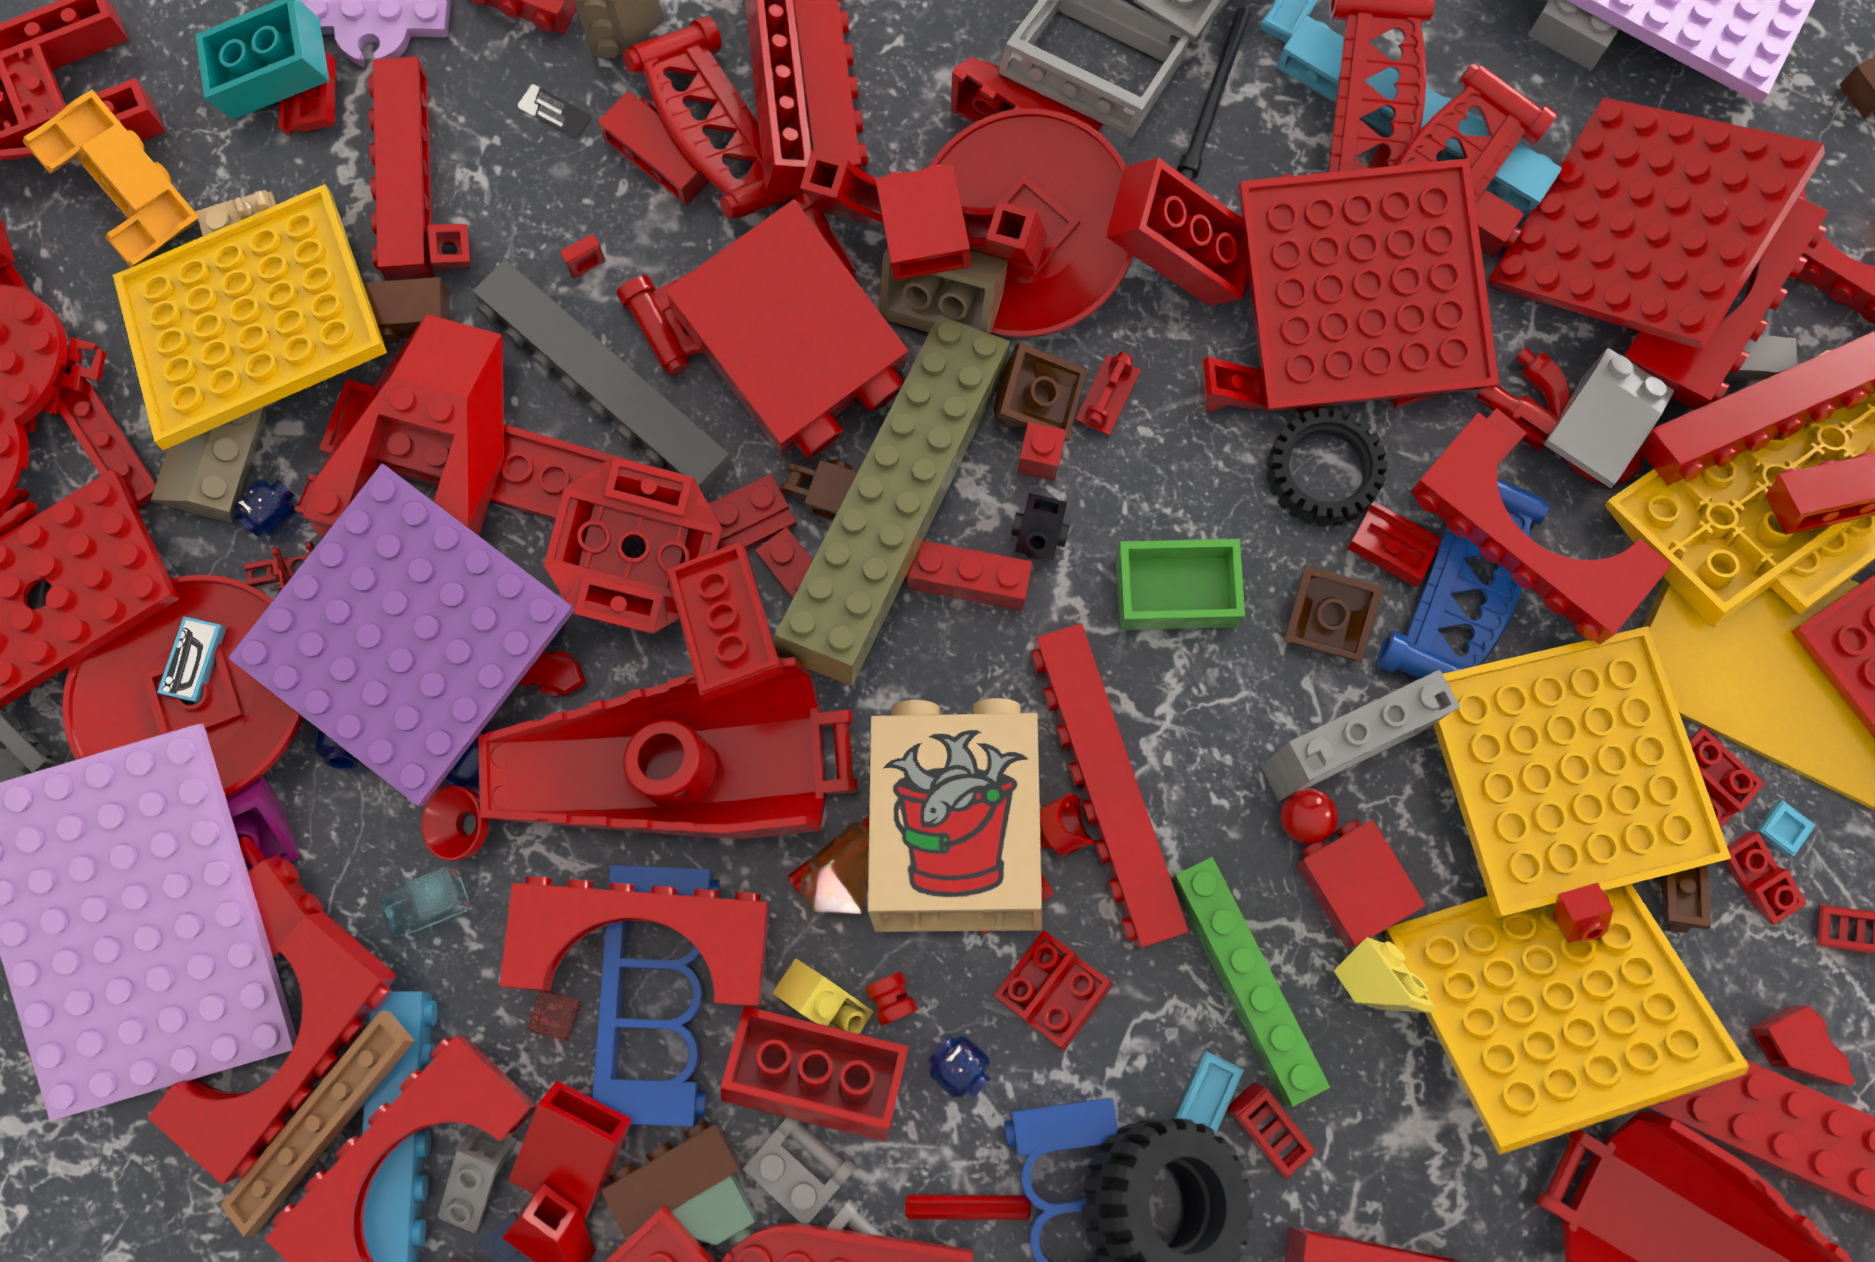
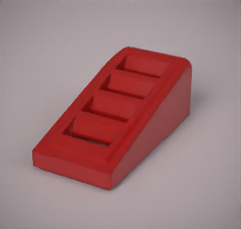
(1861, 916)
(1250, 1100)

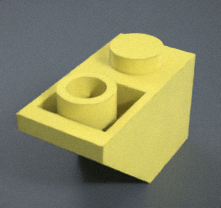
(1380, 979)
(821, 999)

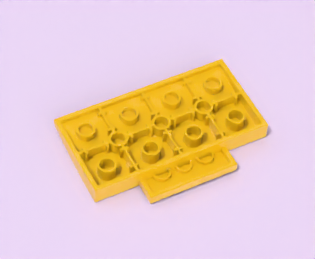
(1727, 537)
(1764, 689)

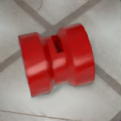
(891, 998)

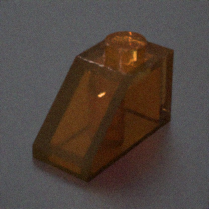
(839, 873)

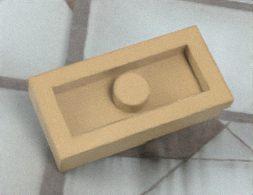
(234, 210)

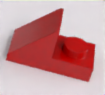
(1230, 384)

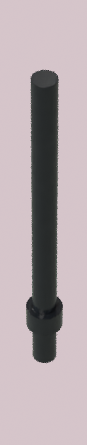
(1191, 161)

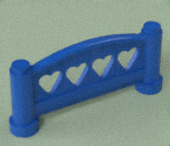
(1424, 647)

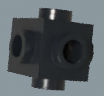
(1040, 527)

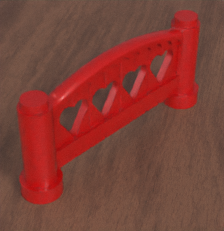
(692, 53)
(1360, 61)
(1506, 117)
(661, 326)

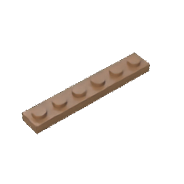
(317, 1123)

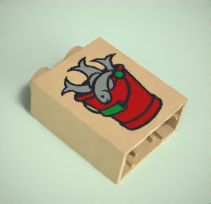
(954, 819)

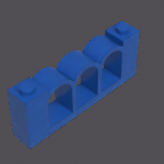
(649, 1101)
(1054, 1129)

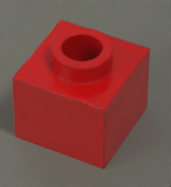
(448, 234)
(1583, 913)

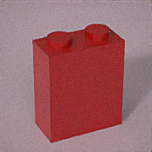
(923, 222)
(1359, 882)
(570, 1147)

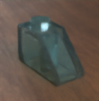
(425, 902)

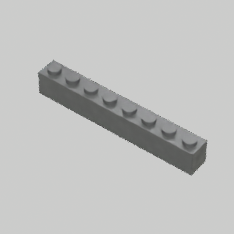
(600, 376)

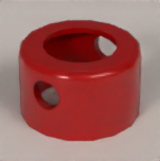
(693, 776)

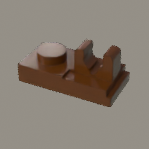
(1686, 900)

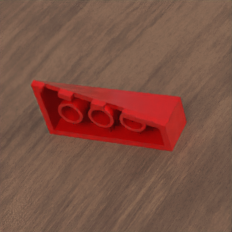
(982, 91)

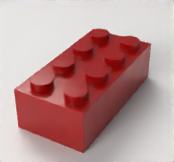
(1180, 232)
(814, 1073)

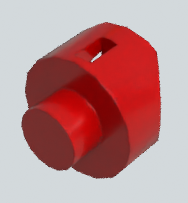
(1063, 826)

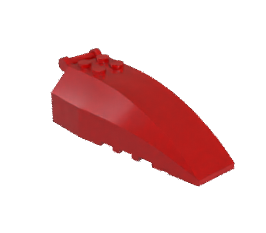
(762, 743)
(1674, 1198)

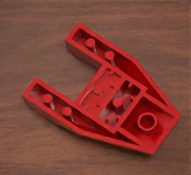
(49, 40)
(429, 414)

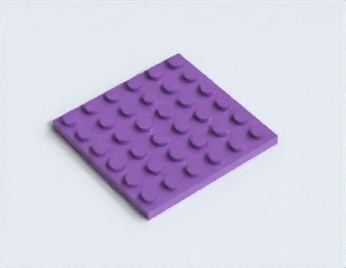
(401, 635)

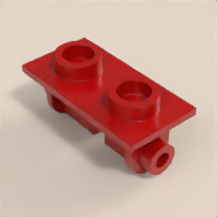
(1108, 393)

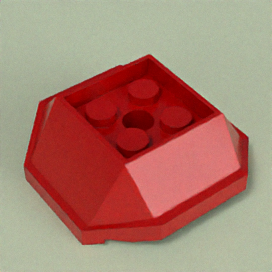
(602, 512)

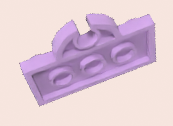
(380, 22)

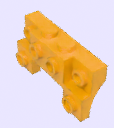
(121, 169)

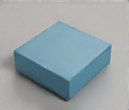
(1785, 828)

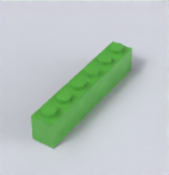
(1249, 983)

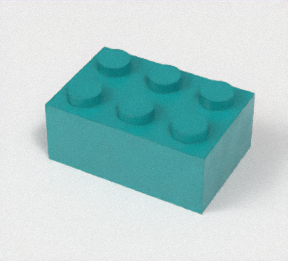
(261, 57)

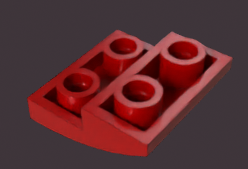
(1724, 775)
(1053, 990)

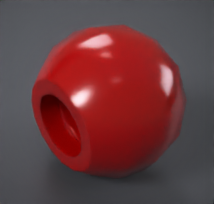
(1309, 816)

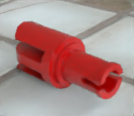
(1524, 412)

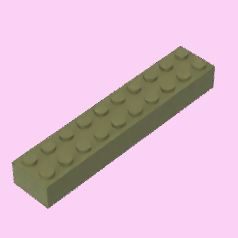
(892, 501)

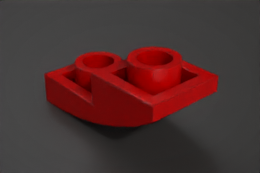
(1762, 881)

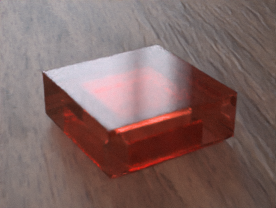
(554, 1015)

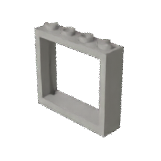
(1080, 88)
(1359, 735)

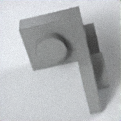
(472, 1178)

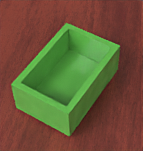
(1179, 584)

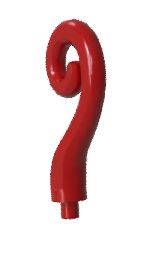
(1553, 386)

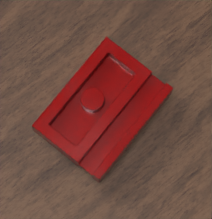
(312, 108)
(752, 513)
(1394, 544)

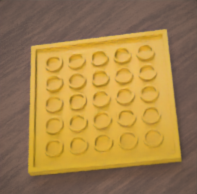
(246, 316)
(1576, 772)
(1561, 1028)

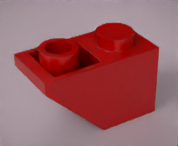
(1799, 1045)
(550, 1229)

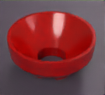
(443, 823)

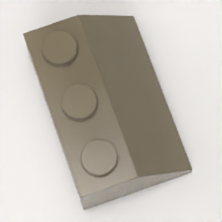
(617, 24)
(961, 295)
(211, 468)

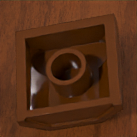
(1039, 390)
(1333, 613)

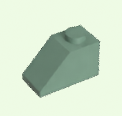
(718, 1213)

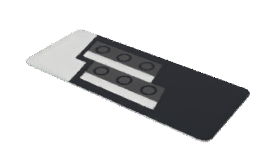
(554, 111)

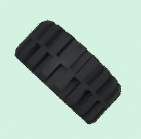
(1210, 1184)

